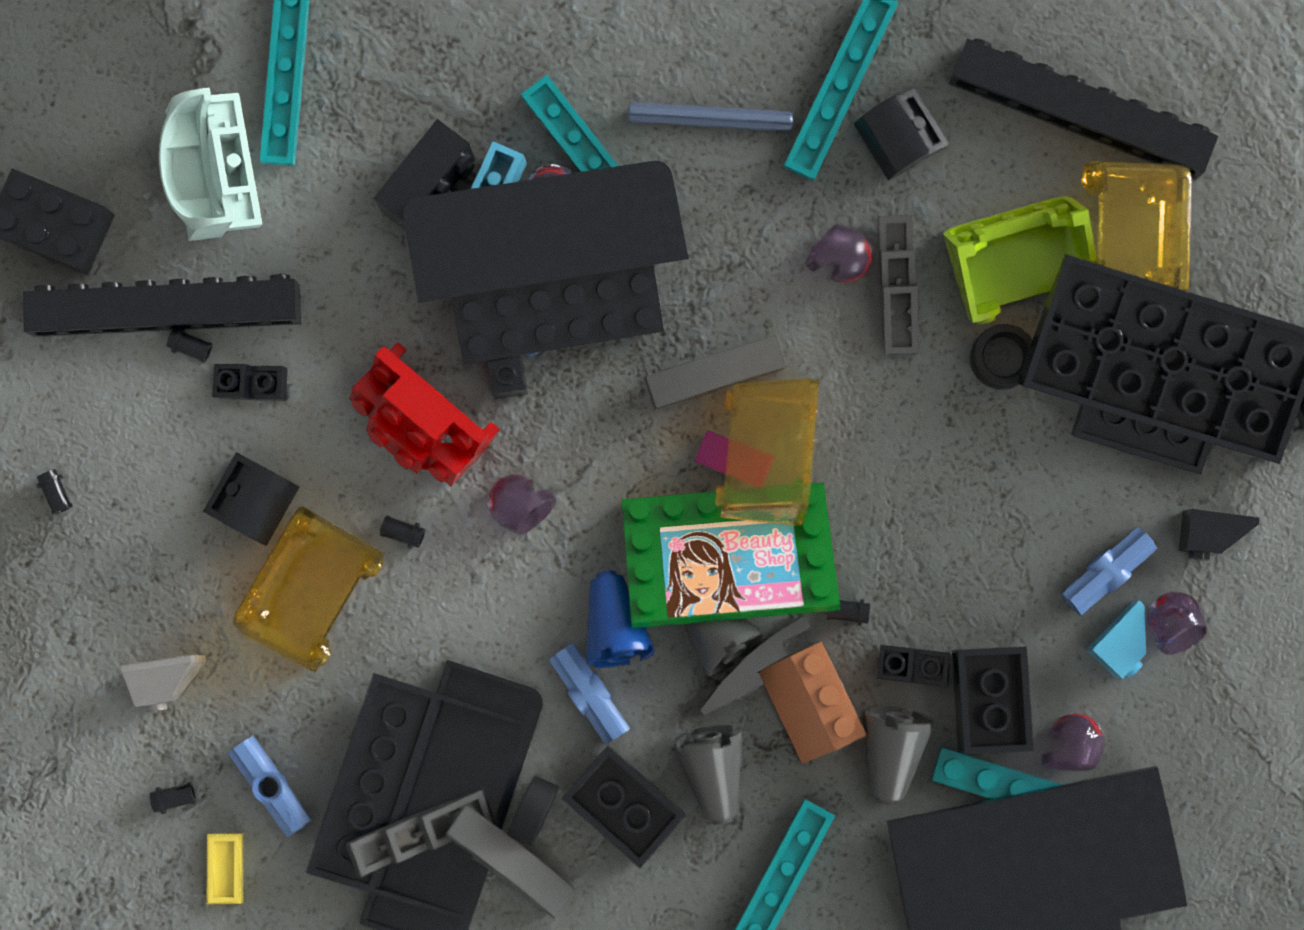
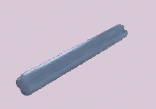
(710, 116)

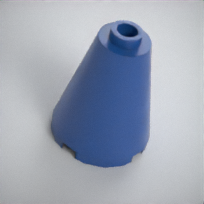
(610, 630)

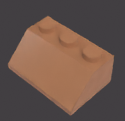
(812, 702)

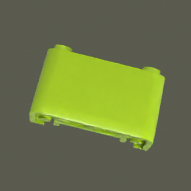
(1016, 253)

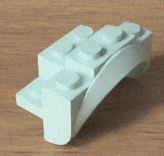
(208, 169)

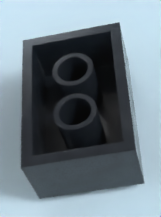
(428, 170)
(52, 221)
(992, 700)
(624, 806)

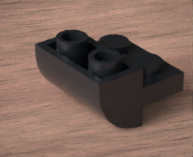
(900, 133)
(251, 499)

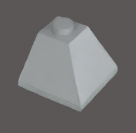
(161, 681)

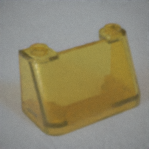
(1143, 219)
(769, 451)
(305, 588)

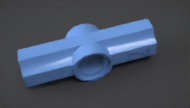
(1108, 571)
(589, 693)
(256, 767)

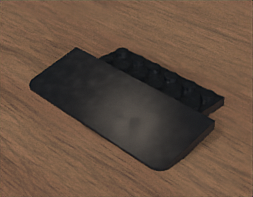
(548, 258)
(411, 755)

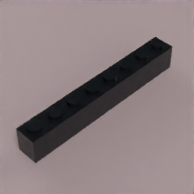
(1082, 108)
(161, 307)

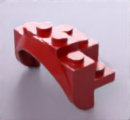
(415, 418)

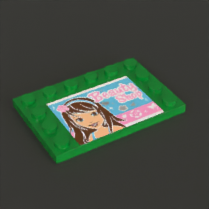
(710, 568)

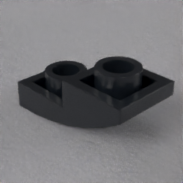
(249, 382)
(914, 665)

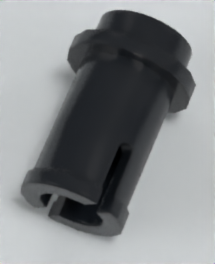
(189, 345)
(54, 491)
(402, 532)
(851, 612)
(172, 797)

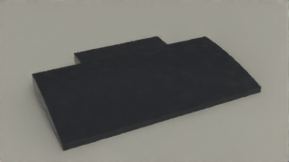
(1165, 368)
(1042, 858)

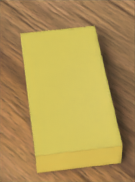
(224, 868)

